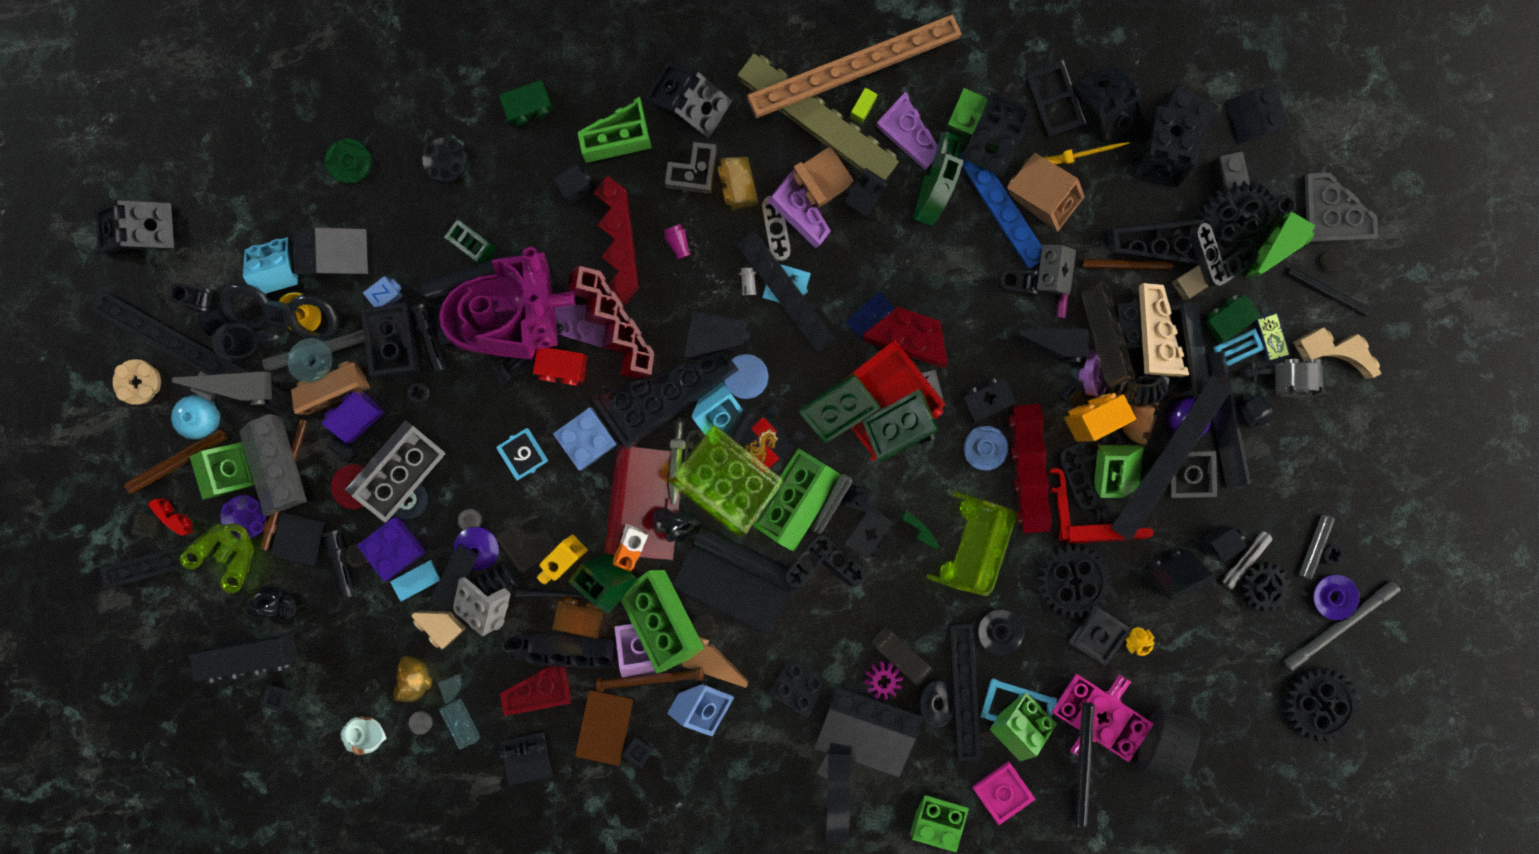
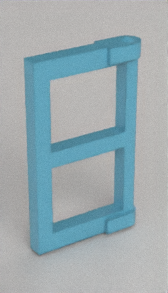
(991, 692)

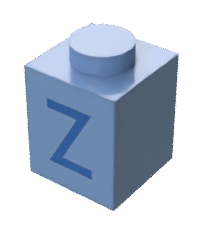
(384, 292)

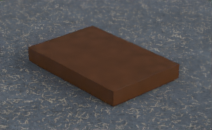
(604, 727)

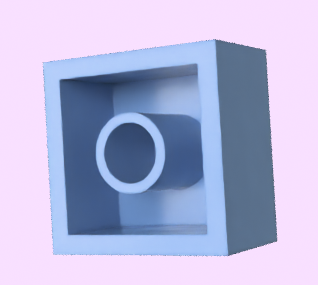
(585, 439)

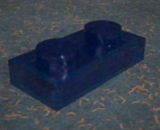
(870, 314)

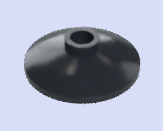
(1012, 634)
(937, 703)

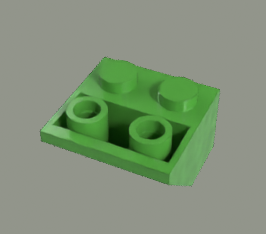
(1118, 470)
(1023, 727)
(939, 823)

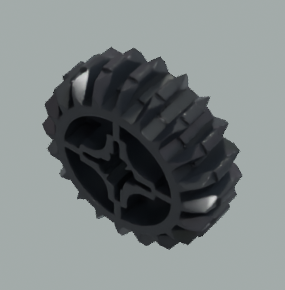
(1143, 387)

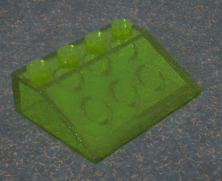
(726, 481)

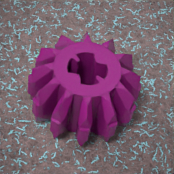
(890, 684)

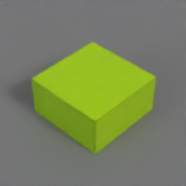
(863, 106)

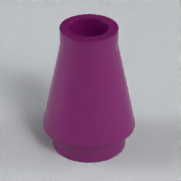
(677, 240)

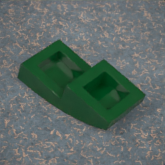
(923, 533)

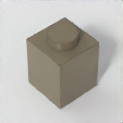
(1190, 283)

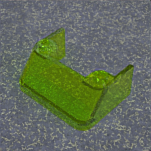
(980, 547)

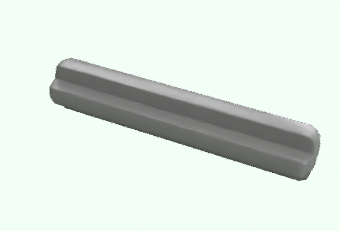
(1247, 560)

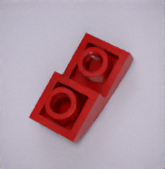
(177, 522)

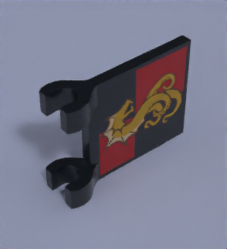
(767, 440)

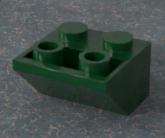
(602, 582)

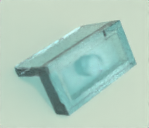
(460, 723)

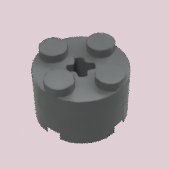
(1299, 379)

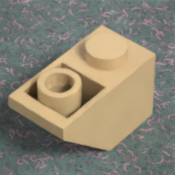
(439, 625)

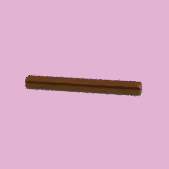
(174, 461)

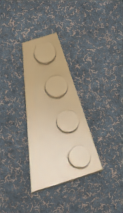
(1158, 334)

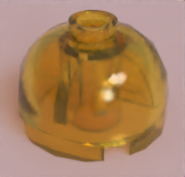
(411, 680)

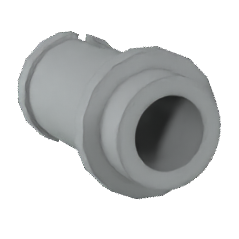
(748, 281)

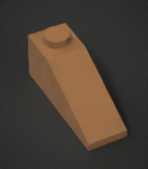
(715, 664)

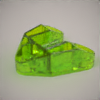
(240, 564)

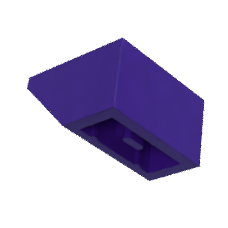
(352, 416)

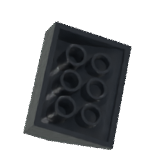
(869, 729)

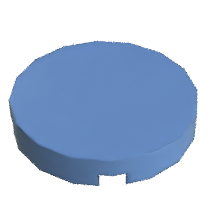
(749, 379)
(985, 448)

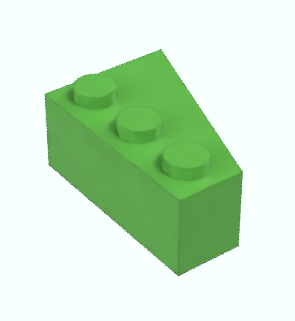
(616, 135)

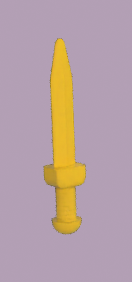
(1068, 156)

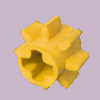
(1140, 641)

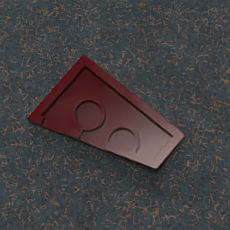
(541, 691)

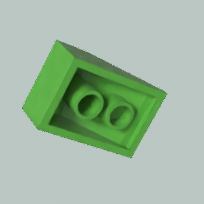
(1285, 237)

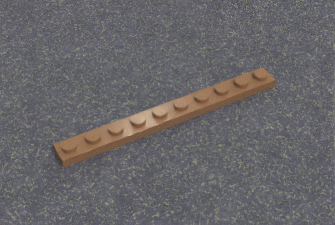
(854, 66)

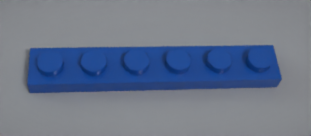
(1004, 212)

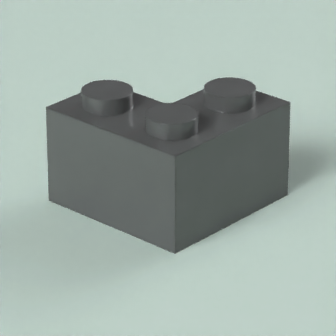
(698, 175)

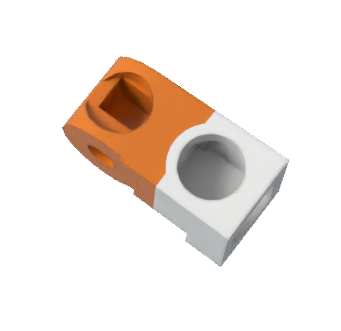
(629, 547)

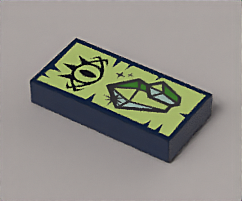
(1272, 337)

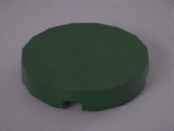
(348, 161)

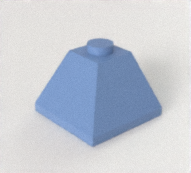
(700, 708)

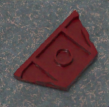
(916, 334)

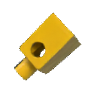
(561, 559)

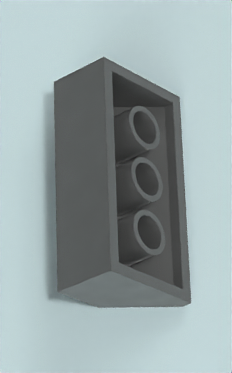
(272, 464)
(395, 471)

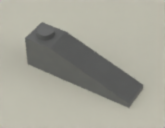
(242, 386)

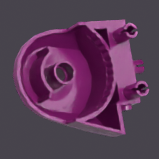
(506, 310)

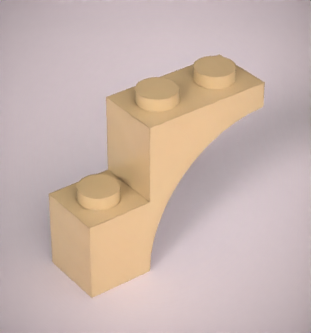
(1352, 349)

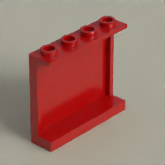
(889, 378)

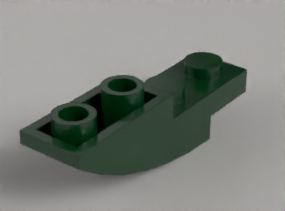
(943, 177)

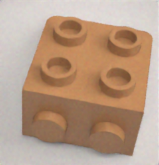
(822, 177)

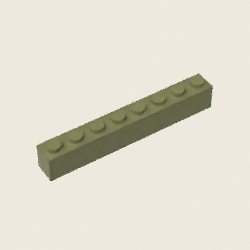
(822, 123)

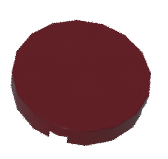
(341, 481)

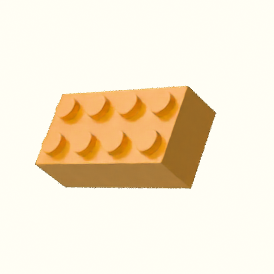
(1099, 417)

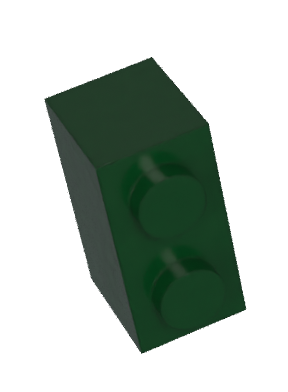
(526, 103)
(1232, 318)

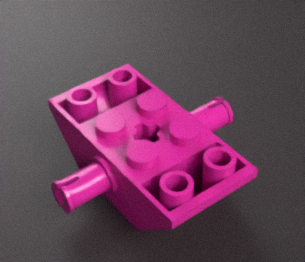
(1120, 727)

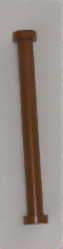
(602, 684)

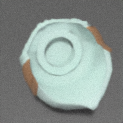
(362, 735)

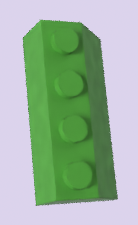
(797, 500)
(661, 621)

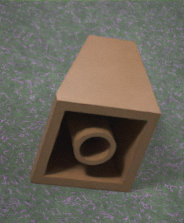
(1046, 191)

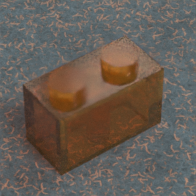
(578, 618)

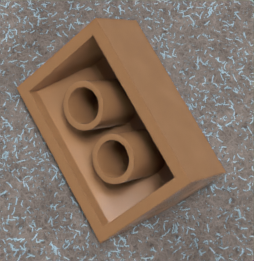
(330, 389)

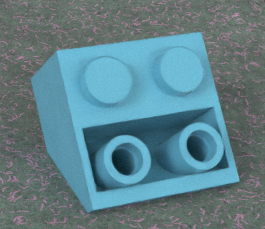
(270, 266)

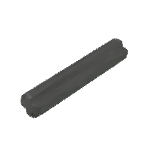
(831, 504)
(1317, 546)

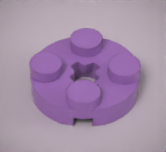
(1092, 376)

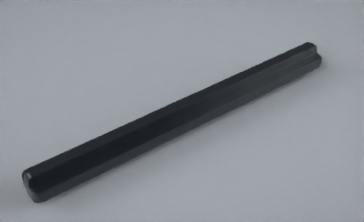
(1084, 764)

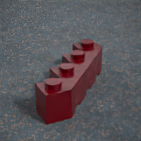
(619, 227)
(620, 331)
(1031, 477)

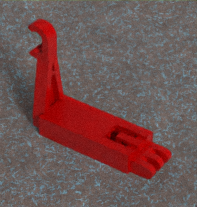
(1088, 533)

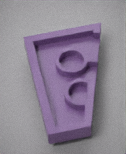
(908, 132)
(797, 210)
(575, 327)

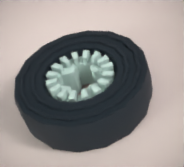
(416, 507)

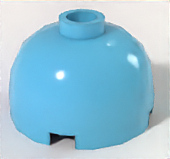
(195, 417)

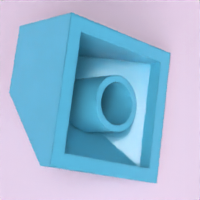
(718, 409)

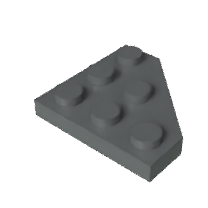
(1336, 211)

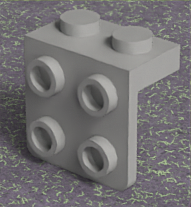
(477, 609)

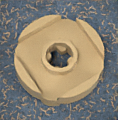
(123, 382)

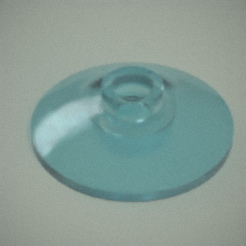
(303, 354)

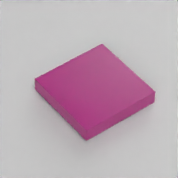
(1003, 793)

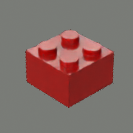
(560, 364)

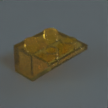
(739, 182)

